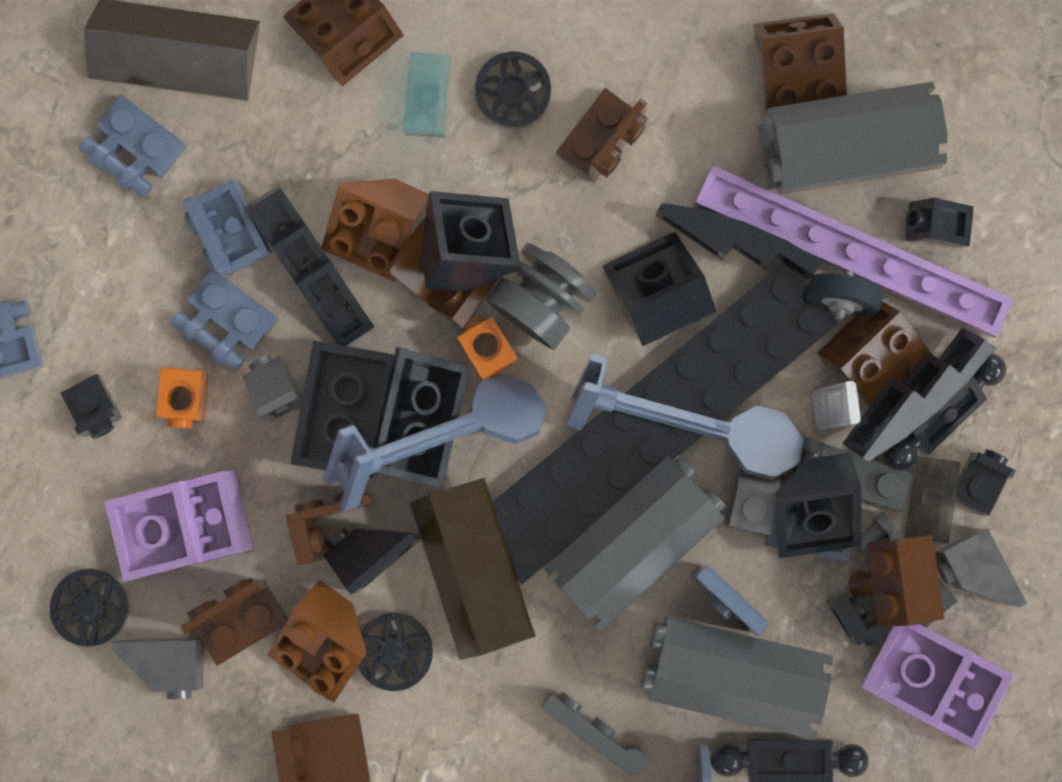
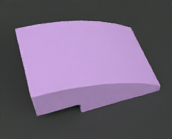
(179, 525)
(938, 682)

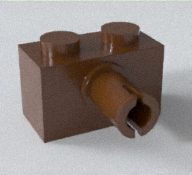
(902, 581)

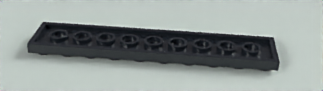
(618, 449)

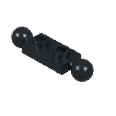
(949, 417)
(789, 760)

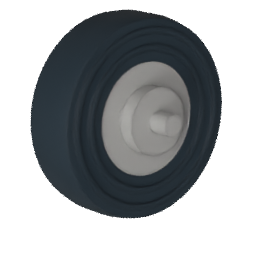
(844, 294)

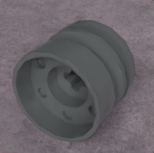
(541, 296)

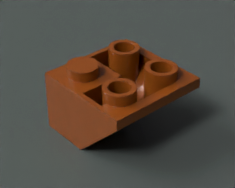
(373, 222)
(321, 641)

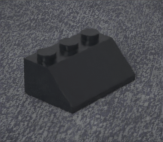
(420, 396)

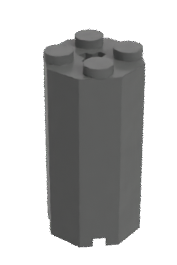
(853, 138)
(636, 541)
(737, 677)

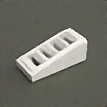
(835, 406)

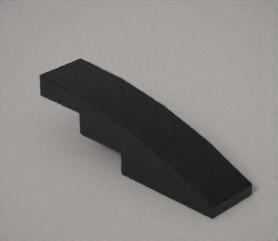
(721, 233)
(309, 266)
(929, 387)

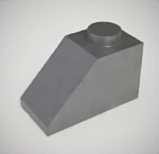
(272, 388)
(752, 503)
(979, 568)
(165, 664)

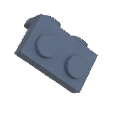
(226, 229)

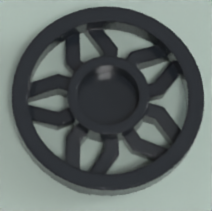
(513, 89)
(89, 607)
(396, 652)

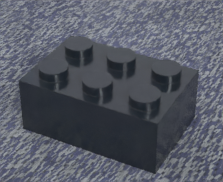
(340, 391)

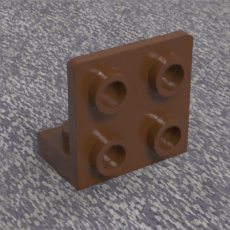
(344, 33)
(802, 59)
(601, 133)
(451, 304)
(875, 350)
(308, 539)
(237, 621)
(322, 751)

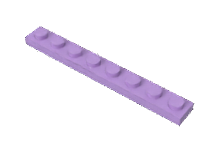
(856, 251)

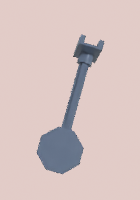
(498, 409)
(758, 439)

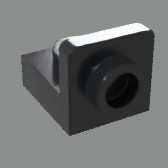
(939, 222)
(91, 407)
(983, 481)
(850, 616)

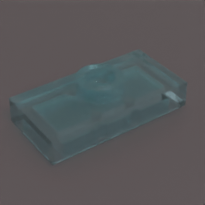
(427, 94)

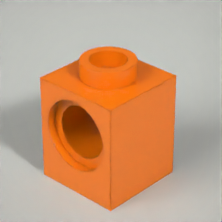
(496, 363)
(173, 380)

